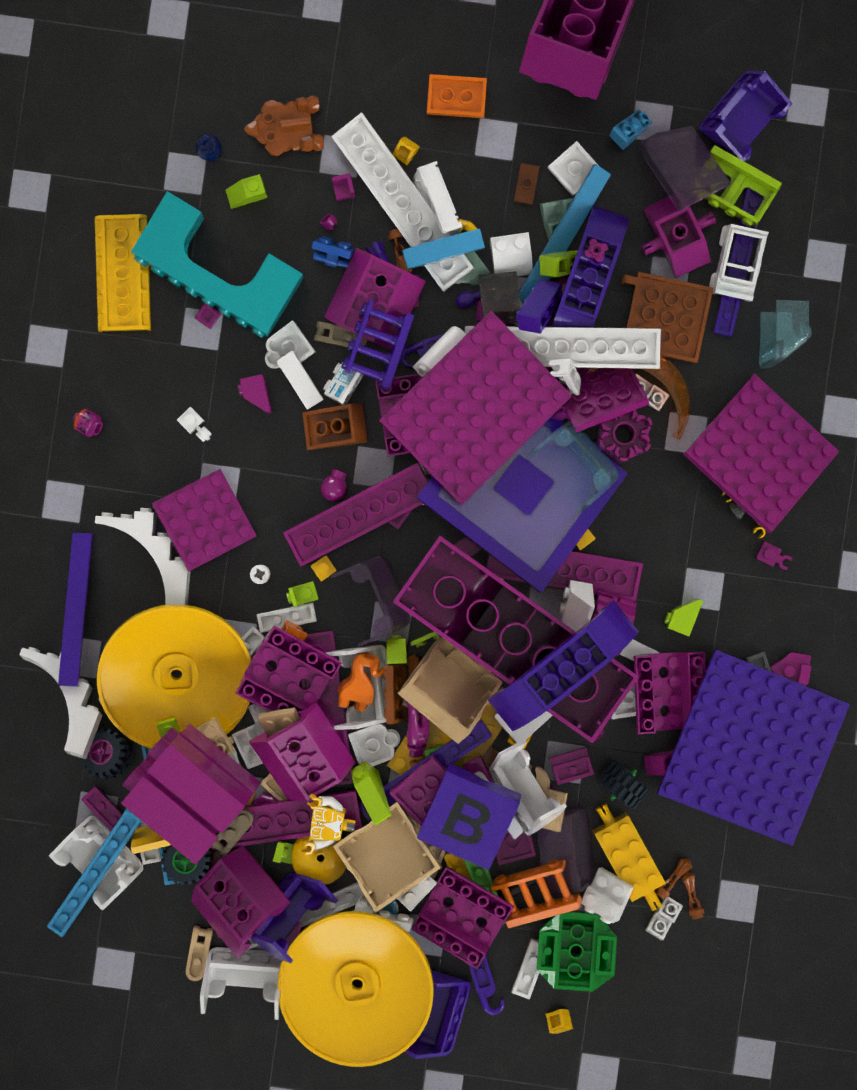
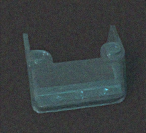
(783, 331)
(605, 472)

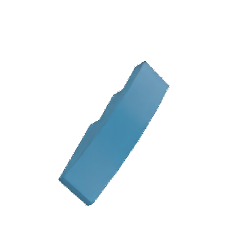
(443, 249)

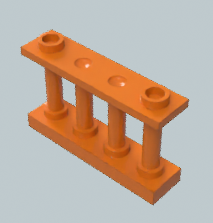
(544, 910)

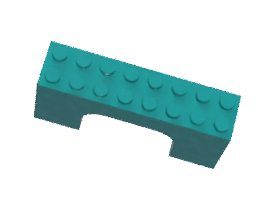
(165, 249)

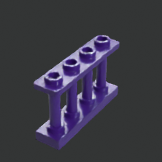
(396, 341)

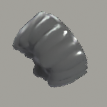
(737, 510)

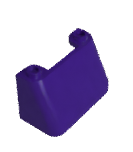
(744, 113)

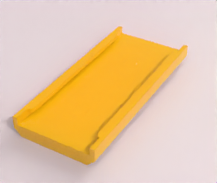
(121, 281)

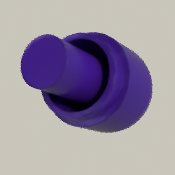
(467, 298)

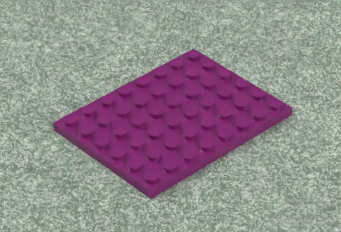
(475, 408)

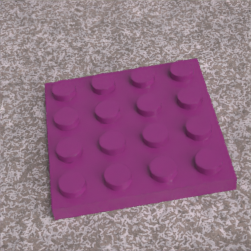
(604, 396)
(204, 520)

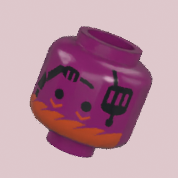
(87, 422)

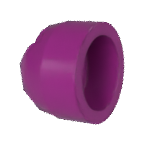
(328, 222)

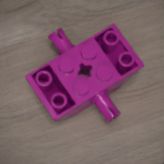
(681, 252)

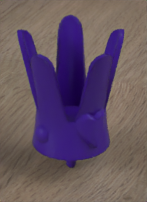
(380, 251)

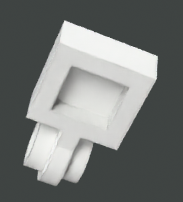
(191, 421)

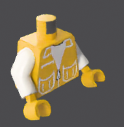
(327, 823)

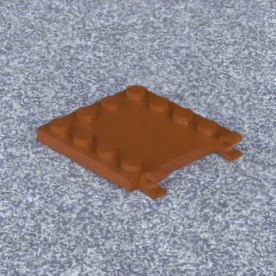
(674, 307)

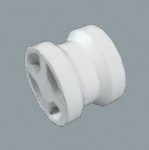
(262, 576)

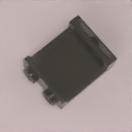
(500, 295)

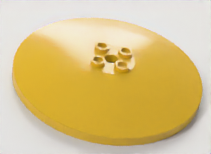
(138, 665)
(351, 1022)

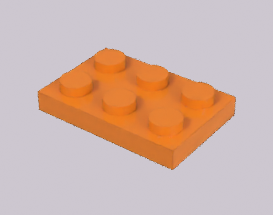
(456, 96)

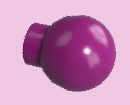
(334, 486)

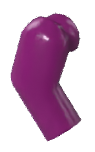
(264, 798)

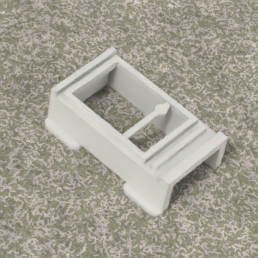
(433, 189)
(731, 286)

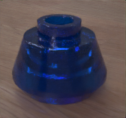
(208, 147)

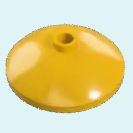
(307, 865)

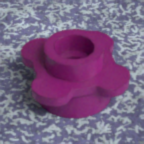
(598, 256)

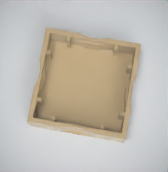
(450, 689)
(387, 858)

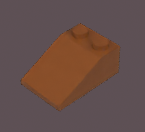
(335, 426)

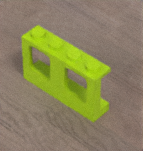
(742, 176)

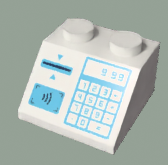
(342, 386)

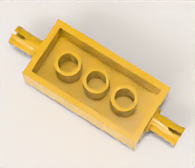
(629, 855)

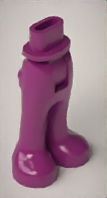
(417, 732)

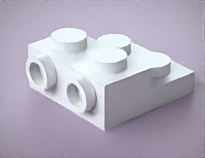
(607, 896)

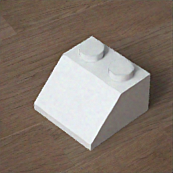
(512, 254)
(577, 605)

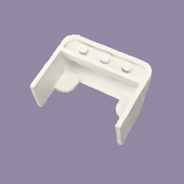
(374, 713)
(512, 772)
(251, 969)

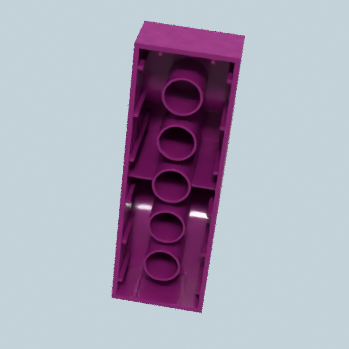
(575, 43)
(505, 632)

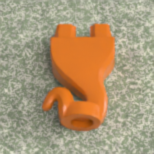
(359, 685)

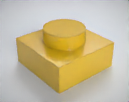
(323, 568)

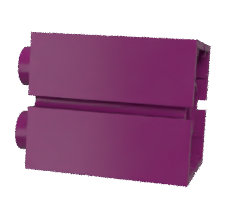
(188, 791)

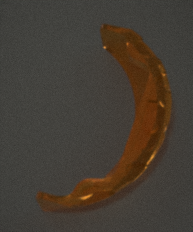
(674, 382)

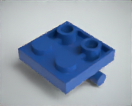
(334, 252)

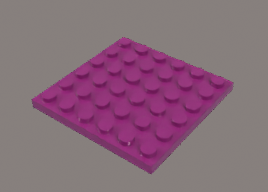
(761, 453)

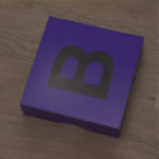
(469, 816)

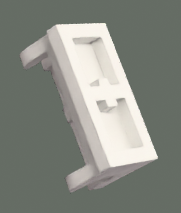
(567, 374)

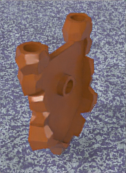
(286, 126)

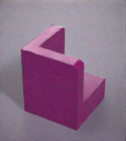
(343, 187)

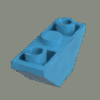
(630, 128)

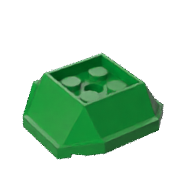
(579, 970)

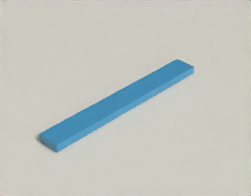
(569, 223)
(94, 873)

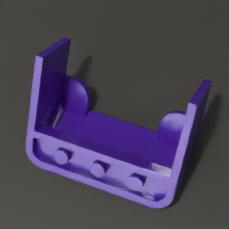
(304, 895)
(444, 1019)

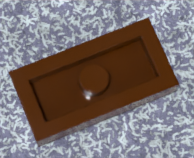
(526, 184)

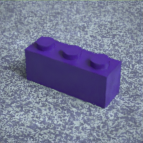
(539, 306)

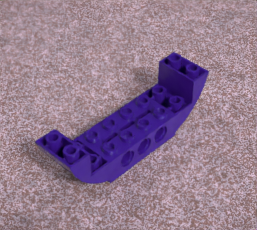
(588, 277)
(564, 668)

